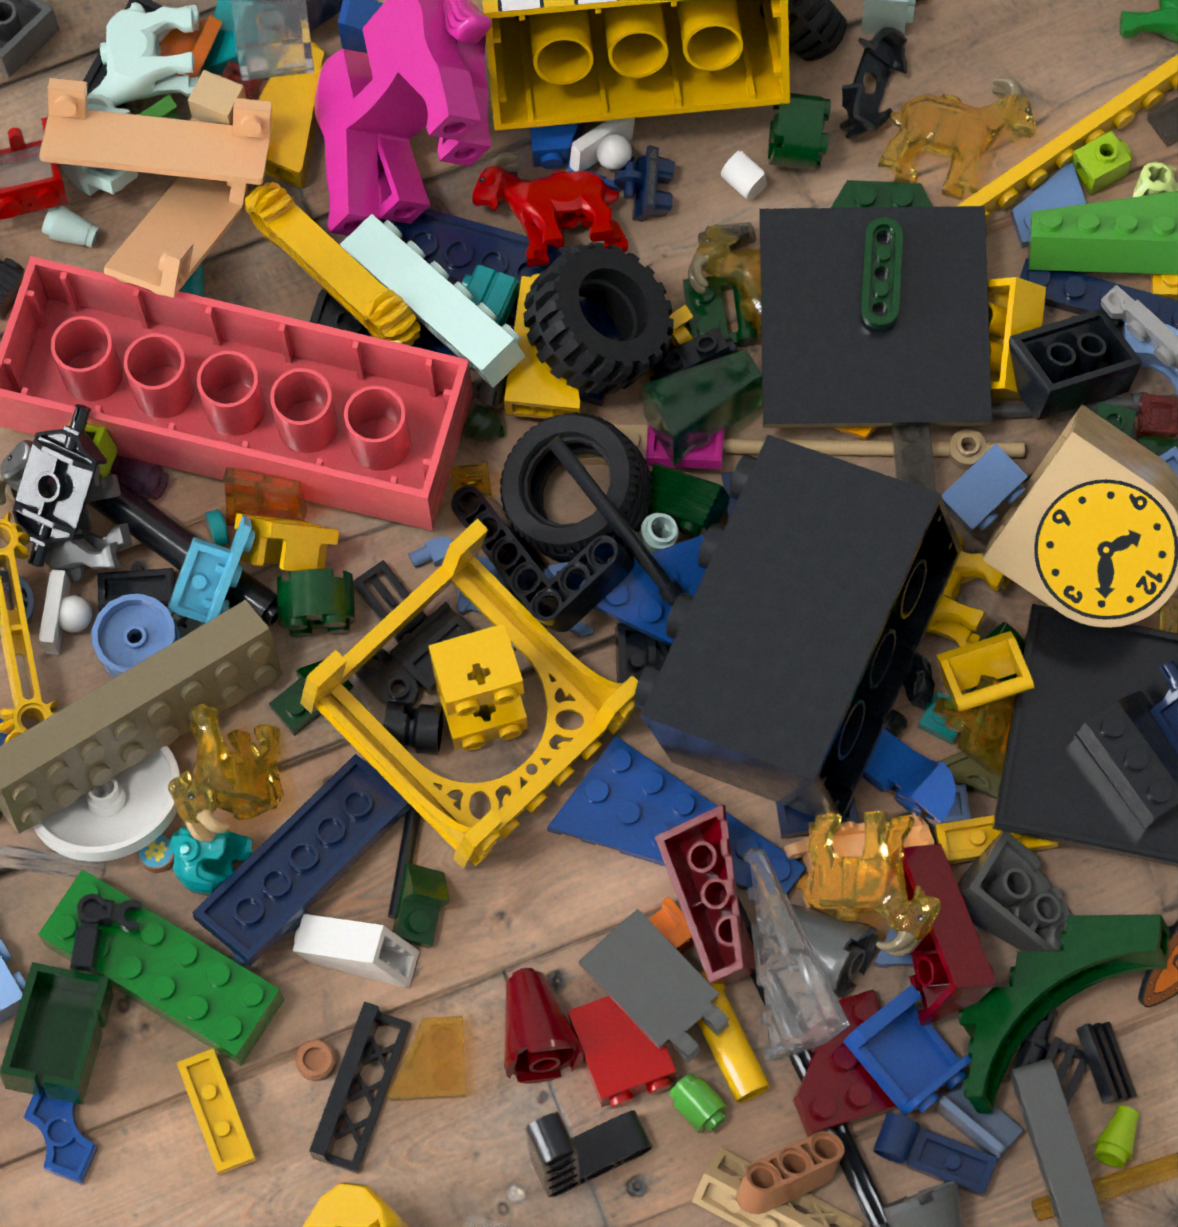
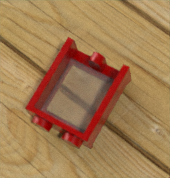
(26, 181)

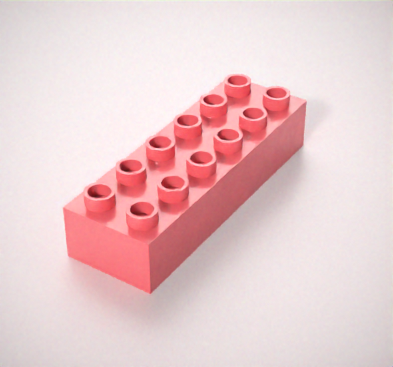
(236, 389)

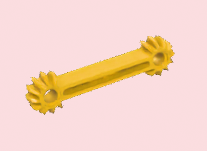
(330, 265)
(16, 637)

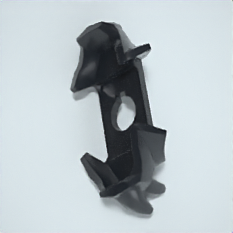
(880, 57)

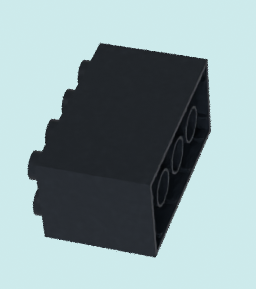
(799, 627)

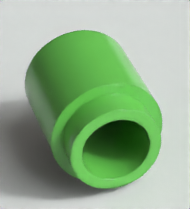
(698, 1103)

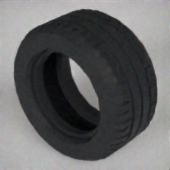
(533, 463)

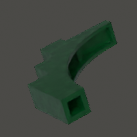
(1040, 981)

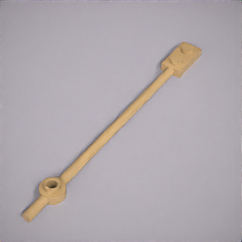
(953, 449)

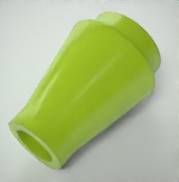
(1117, 1139)

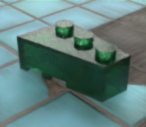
(701, 401)

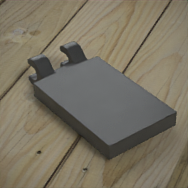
(654, 985)

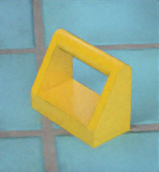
(992, 657)

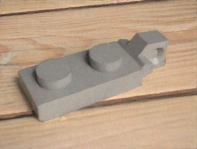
(1142, 324)

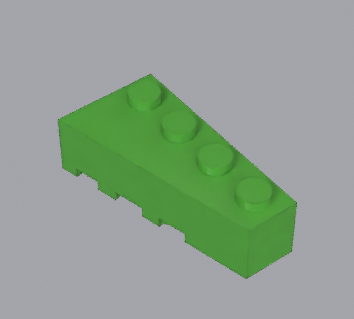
(1107, 236)

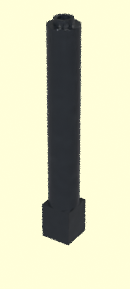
(172, 544)

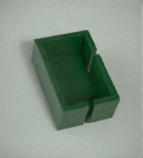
(57, 1033)

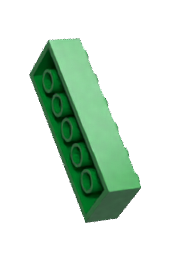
(171, 973)

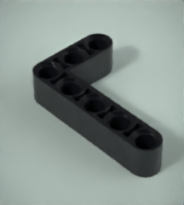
(521, 574)
(570, 1162)

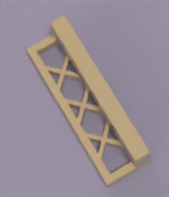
(719, 1190)

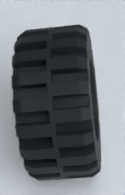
(572, 344)

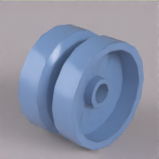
(132, 631)

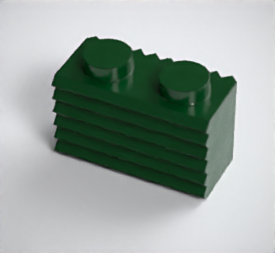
(687, 499)

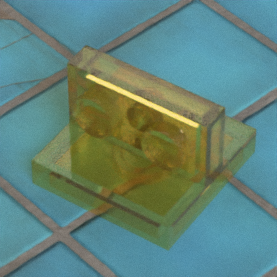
(982, 728)

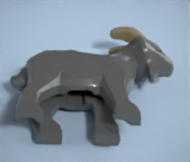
(74, 554)

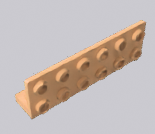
(156, 143)
(178, 234)

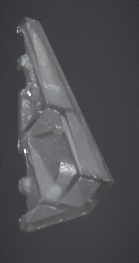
(797, 994)

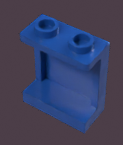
(904, 1056)

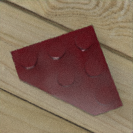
(836, 1084)

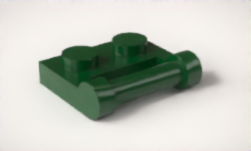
(710, 313)

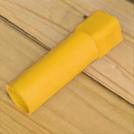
(734, 1053)

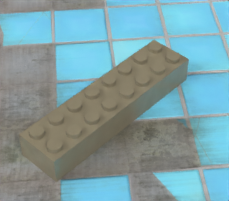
(134, 715)

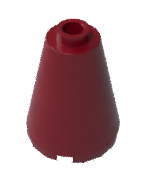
(536, 1030)

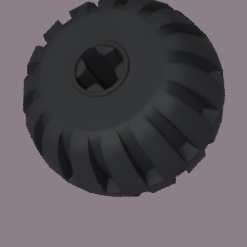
(814, 28)

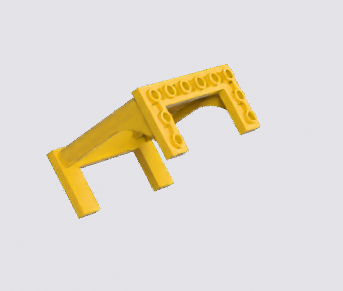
(598, 701)

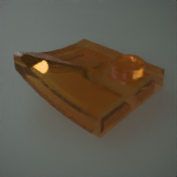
(262, 496)

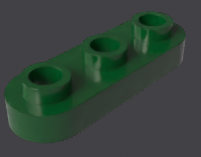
(882, 258)

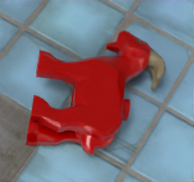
(550, 205)

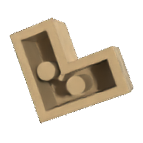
(214, 99)

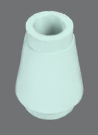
(69, 227)
(658, 532)

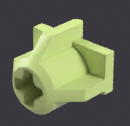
(1156, 179)

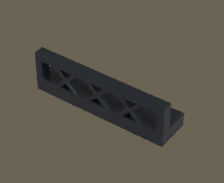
(345, 1084)

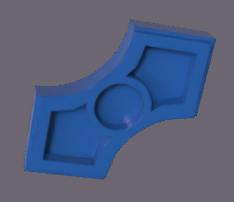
(67, 1150)

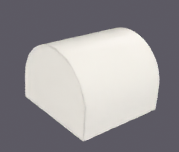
(744, 175)

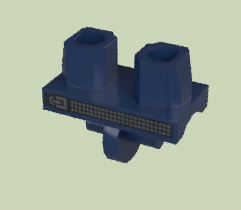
(640, 183)

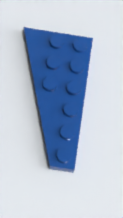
(633, 799)

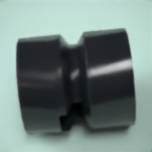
(415, 727)

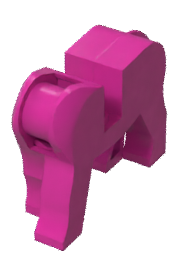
(417, 73)

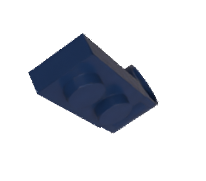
(933, 1154)

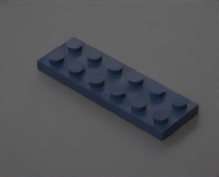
(301, 860)

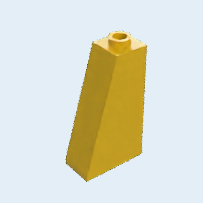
(292, 122)
(530, 385)

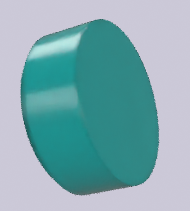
(217, 527)

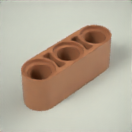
(790, 1172)

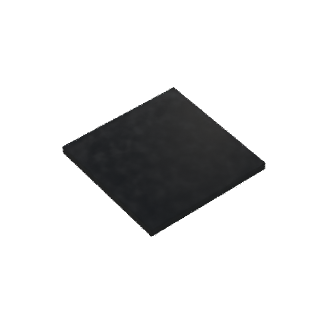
(836, 370)
(1048, 775)

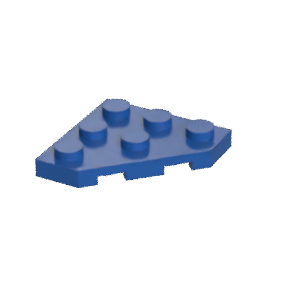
(636, 597)

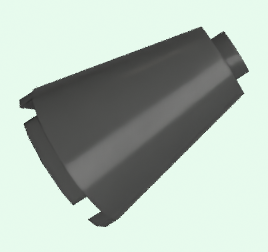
(839, 946)
(929, 1208)

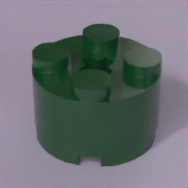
(798, 133)
(316, 601)

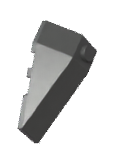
(1013, 897)

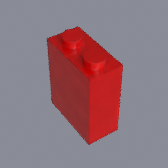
(619, 1054)

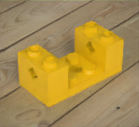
(479, 676)

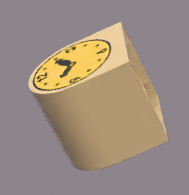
(1093, 527)

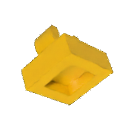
(680, 333)

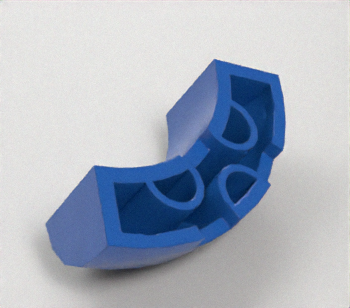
(913, 777)

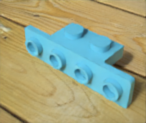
(208, 574)

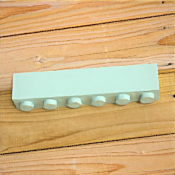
(438, 304)

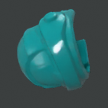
(206, 865)

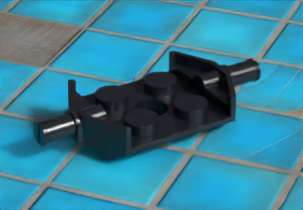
(72, 461)

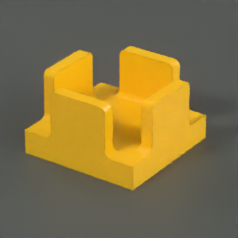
(288, 542)

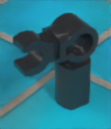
(93, 913)

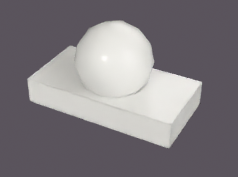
(605, 144)
(61, 612)

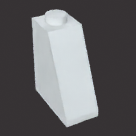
(356, 949)

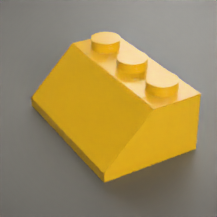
(1012, 309)

